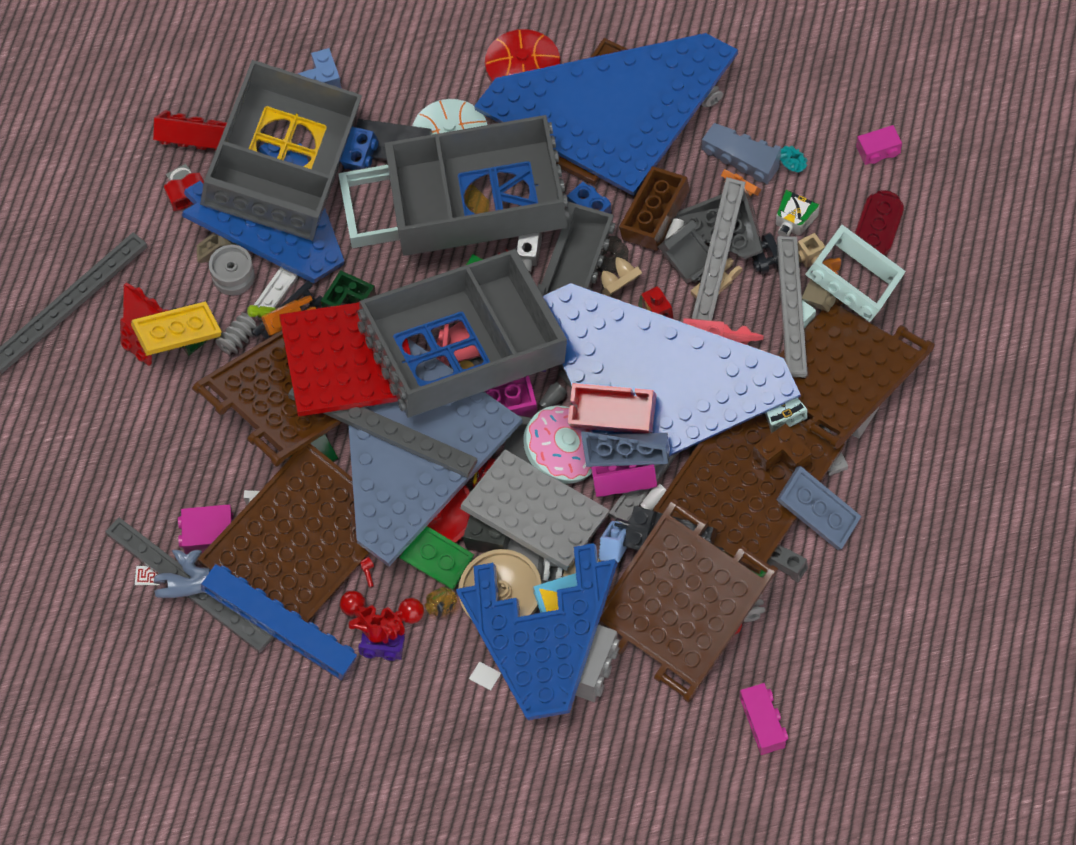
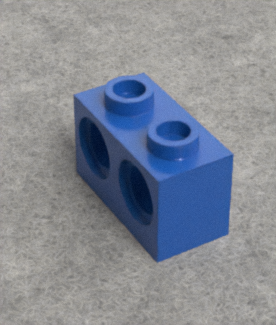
(354, 149)
(593, 199)

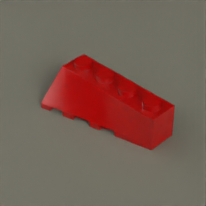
(187, 131)

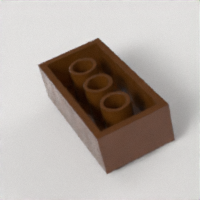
(654, 208)

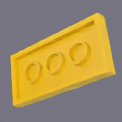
(176, 328)

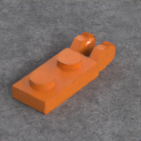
(272, 319)

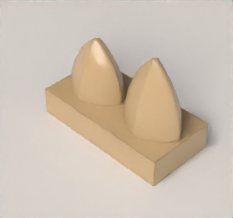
(626, 273)

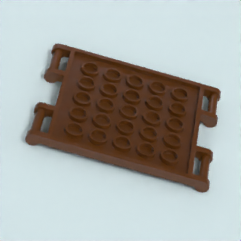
(852, 370)
(258, 391)
(683, 599)

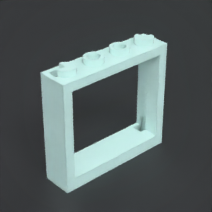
(360, 177)
(867, 257)

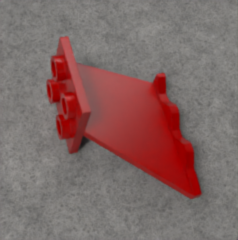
(136, 306)

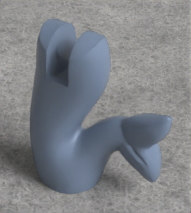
(178, 585)

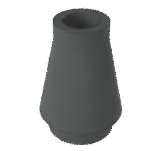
(553, 396)

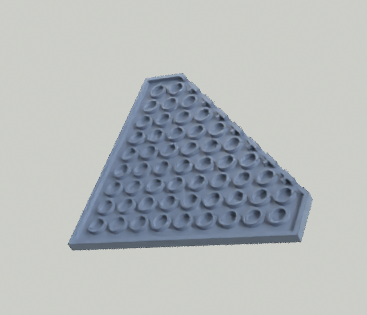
(403, 492)

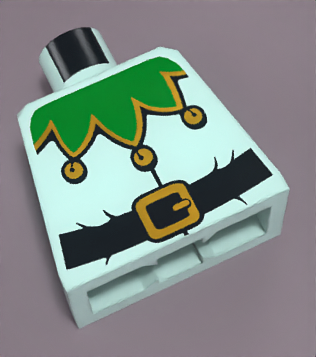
(788, 413)

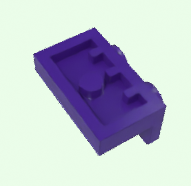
(389, 651)

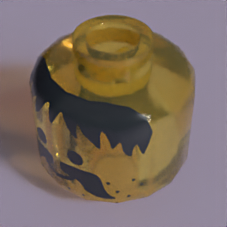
(440, 602)

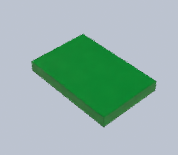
(437, 557)

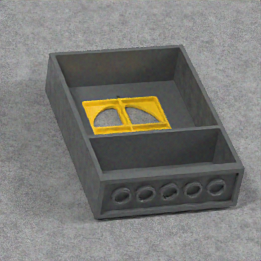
(266, 186)

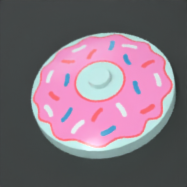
(556, 446)

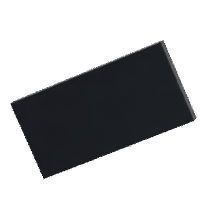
(389, 132)

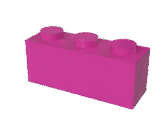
(622, 479)
(763, 718)

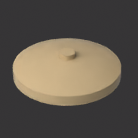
(514, 578)

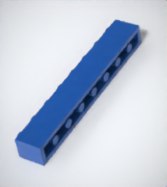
(278, 621)

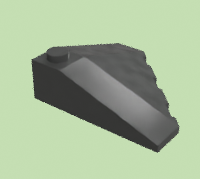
(746, 235)

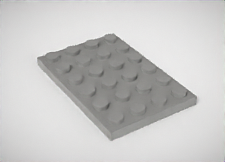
(534, 509)

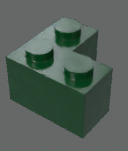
(347, 290)

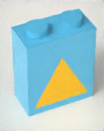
(547, 592)

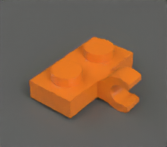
(748, 186)

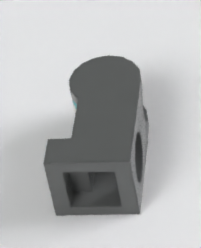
(789, 563)

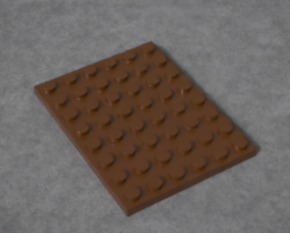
(737, 494)
(294, 535)

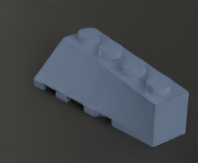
(742, 152)
(625, 449)

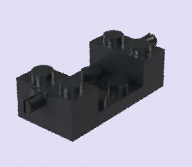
(644, 520)

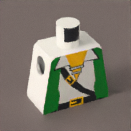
(795, 214)

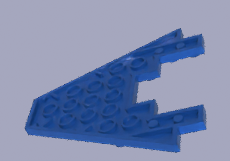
(294, 253)
(547, 650)

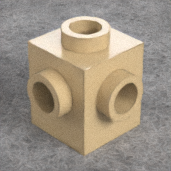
(809, 249)

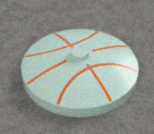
(449, 116)

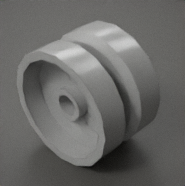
(231, 270)

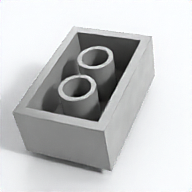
(598, 663)

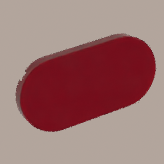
(880, 220)

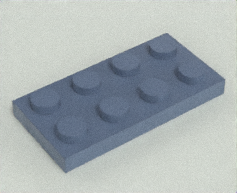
(819, 508)

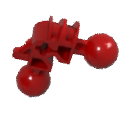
(382, 626)

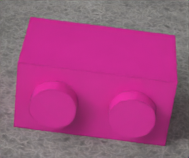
(879, 145)

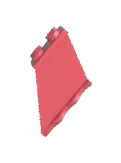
(453, 335)
(741, 335)

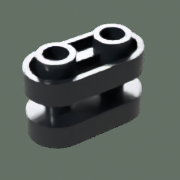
(762, 263)

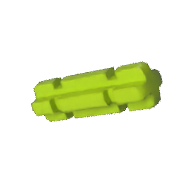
(254, 311)

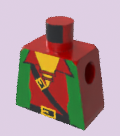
(656, 302)

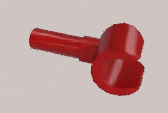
(367, 564)

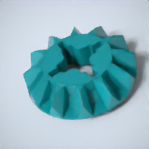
(797, 162)

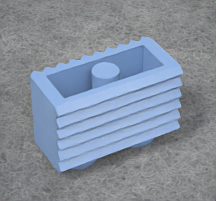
(612, 543)

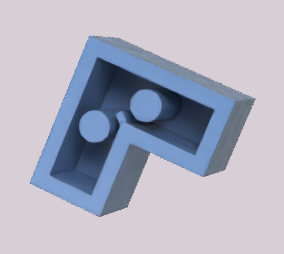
(324, 68)

